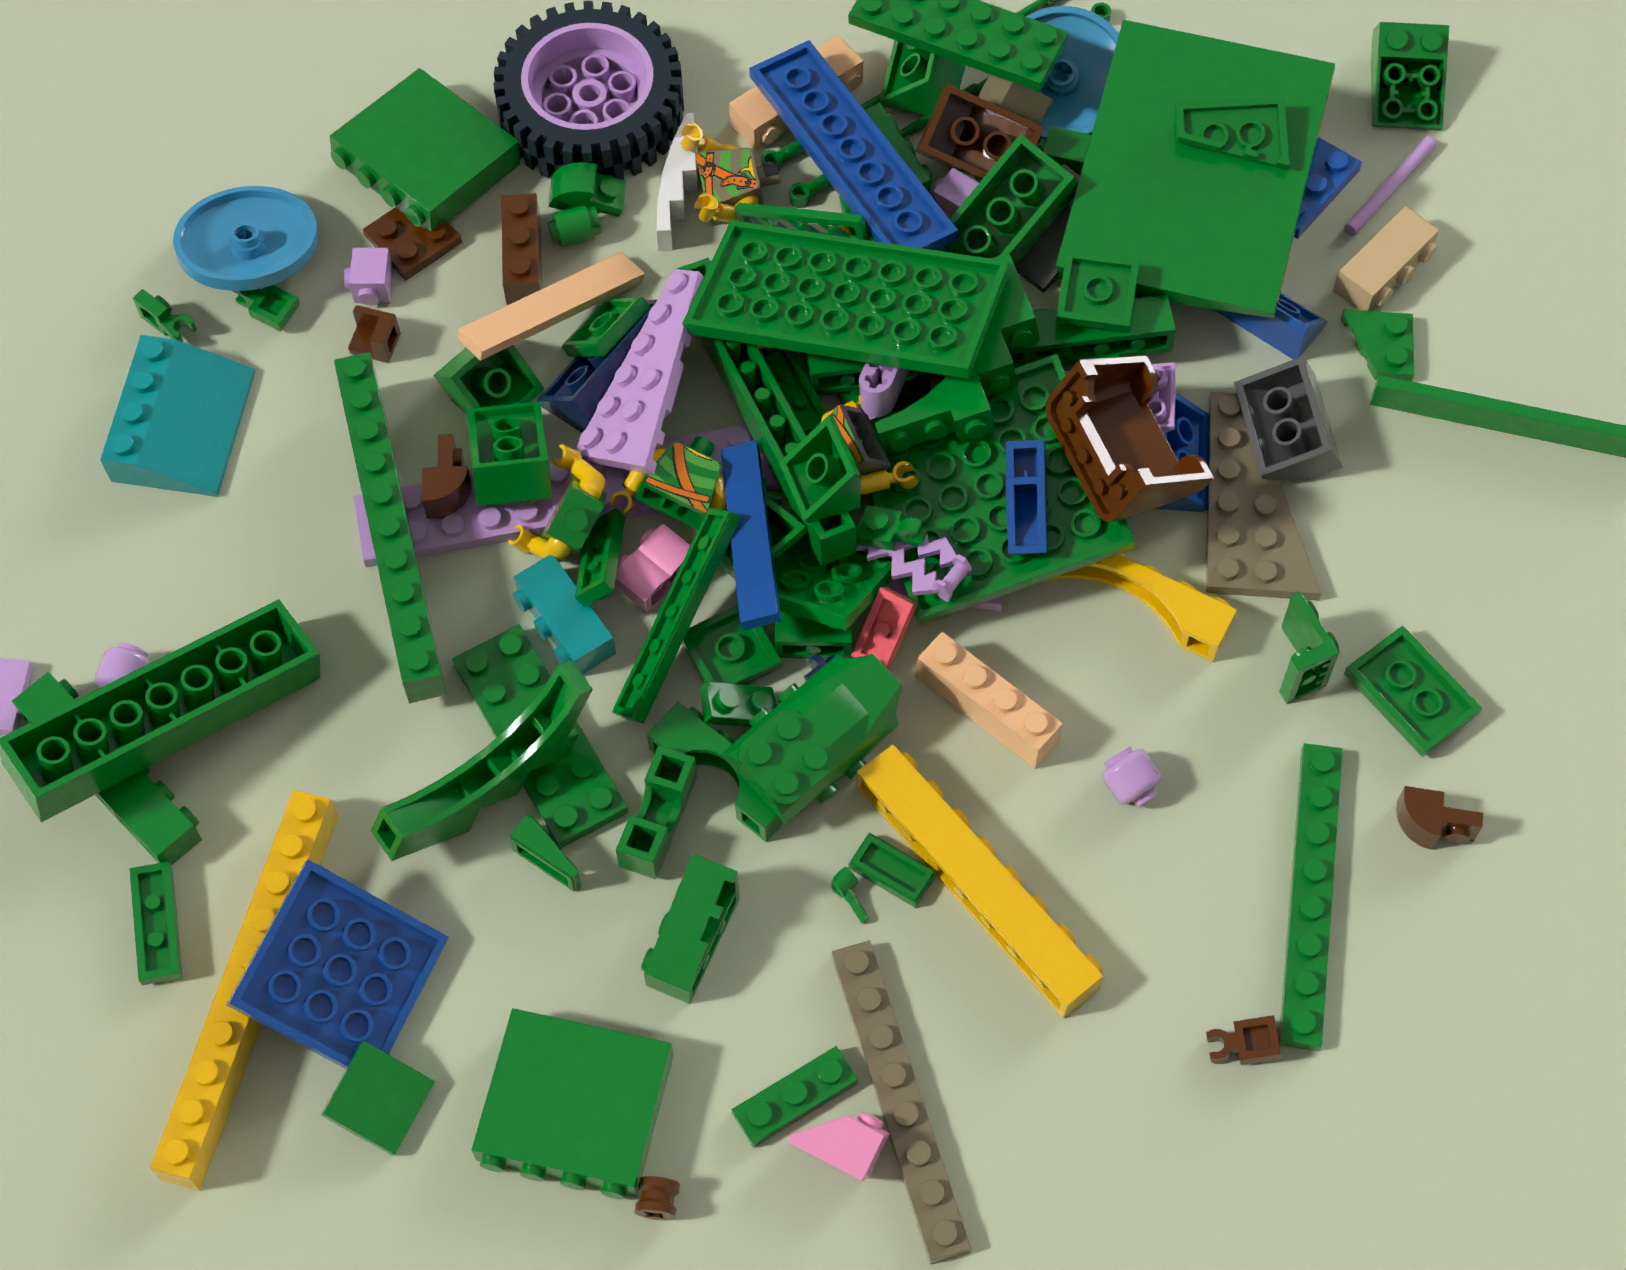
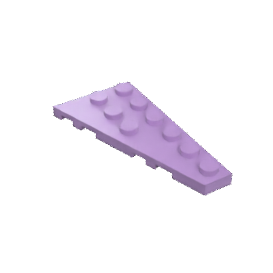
(645, 386)

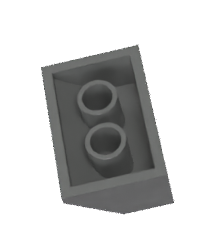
(1288, 422)

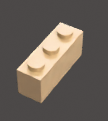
(1387, 260)

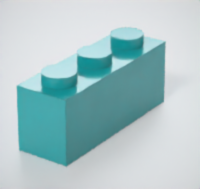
(559, 616)

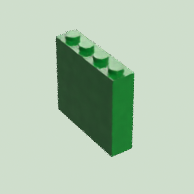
(424, 150)
(573, 1104)

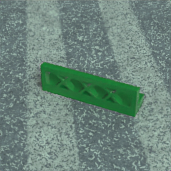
(801, 217)

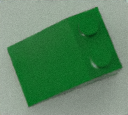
(509, 454)

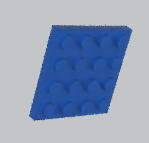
(337, 967)

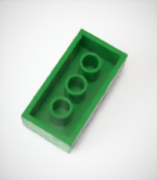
(1012, 204)

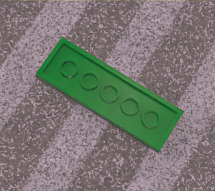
(968, 34)
(568, 794)

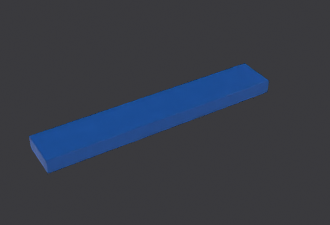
(752, 538)

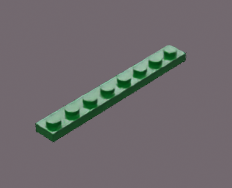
(1310, 898)

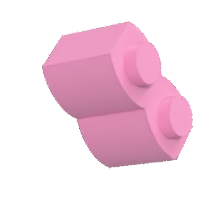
(651, 569)

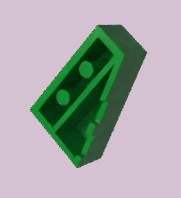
(692, 928)

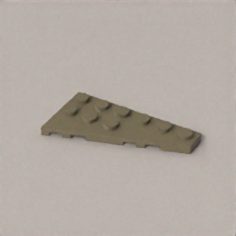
(1249, 521)

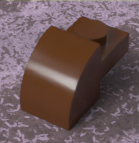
(449, 484)
(1426, 819)

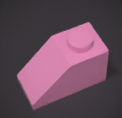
(845, 1143)

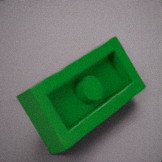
(734, 702)

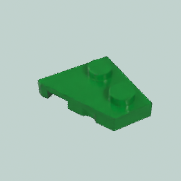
(1383, 341)

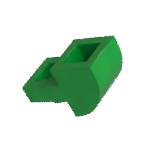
(581, 185)

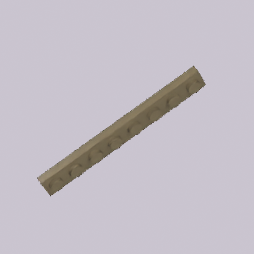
(901, 1103)

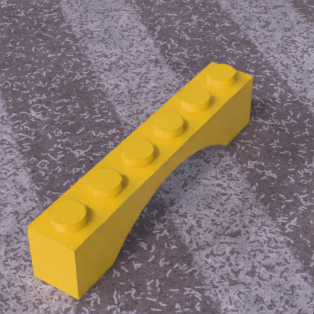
(1193, 618)

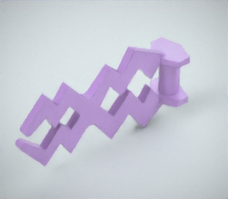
(920, 582)

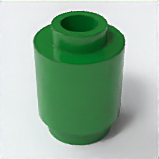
(574, 225)

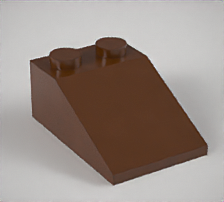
(971, 132)

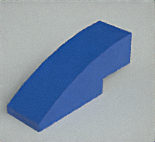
(1026, 497)

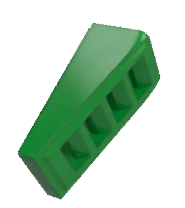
(537, 847)

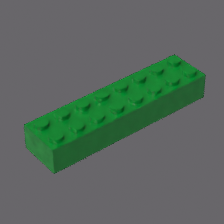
(159, 710)

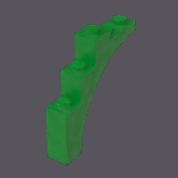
(962, 403)
(495, 773)

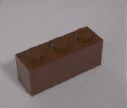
(521, 246)

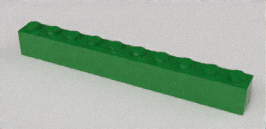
(1150, 333)
(774, 429)
(390, 529)

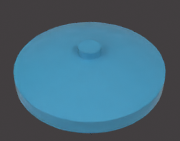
(1081, 69)
(246, 238)

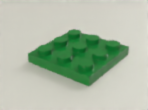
(830, 592)

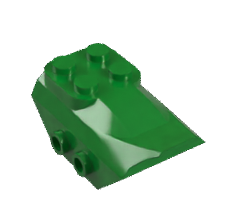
(817, 734)

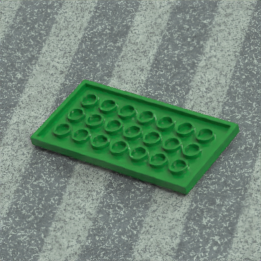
(848, 298)

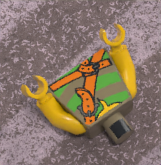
(726, 176)

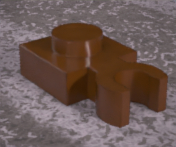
(1253, 1040)

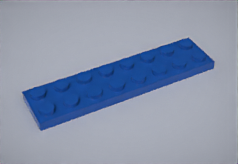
(851, 150)

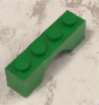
(687, 733)

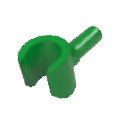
(842, 885)

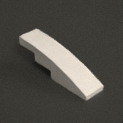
(677, 176)

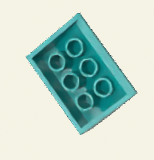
(176, 418)

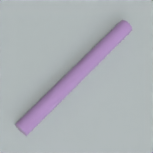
(1390, 185)

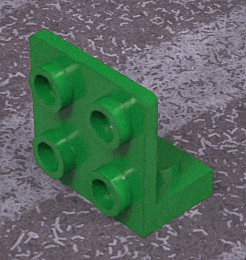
(1315, 650)

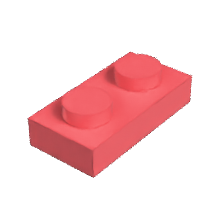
(885, 626)

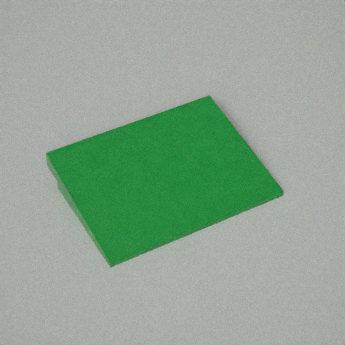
(1197, 219)

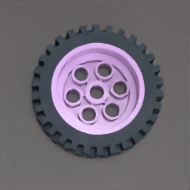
(590, 90)

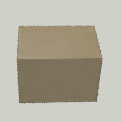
(1016, 98)

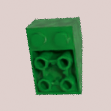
(1409, 75)

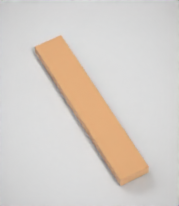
(550, 306)

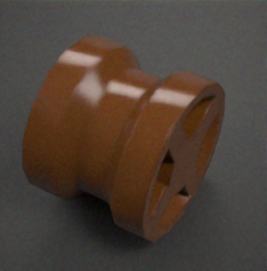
(657, 1198)

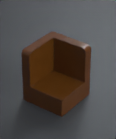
(375, 333)

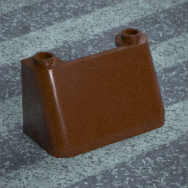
(1116, 441)

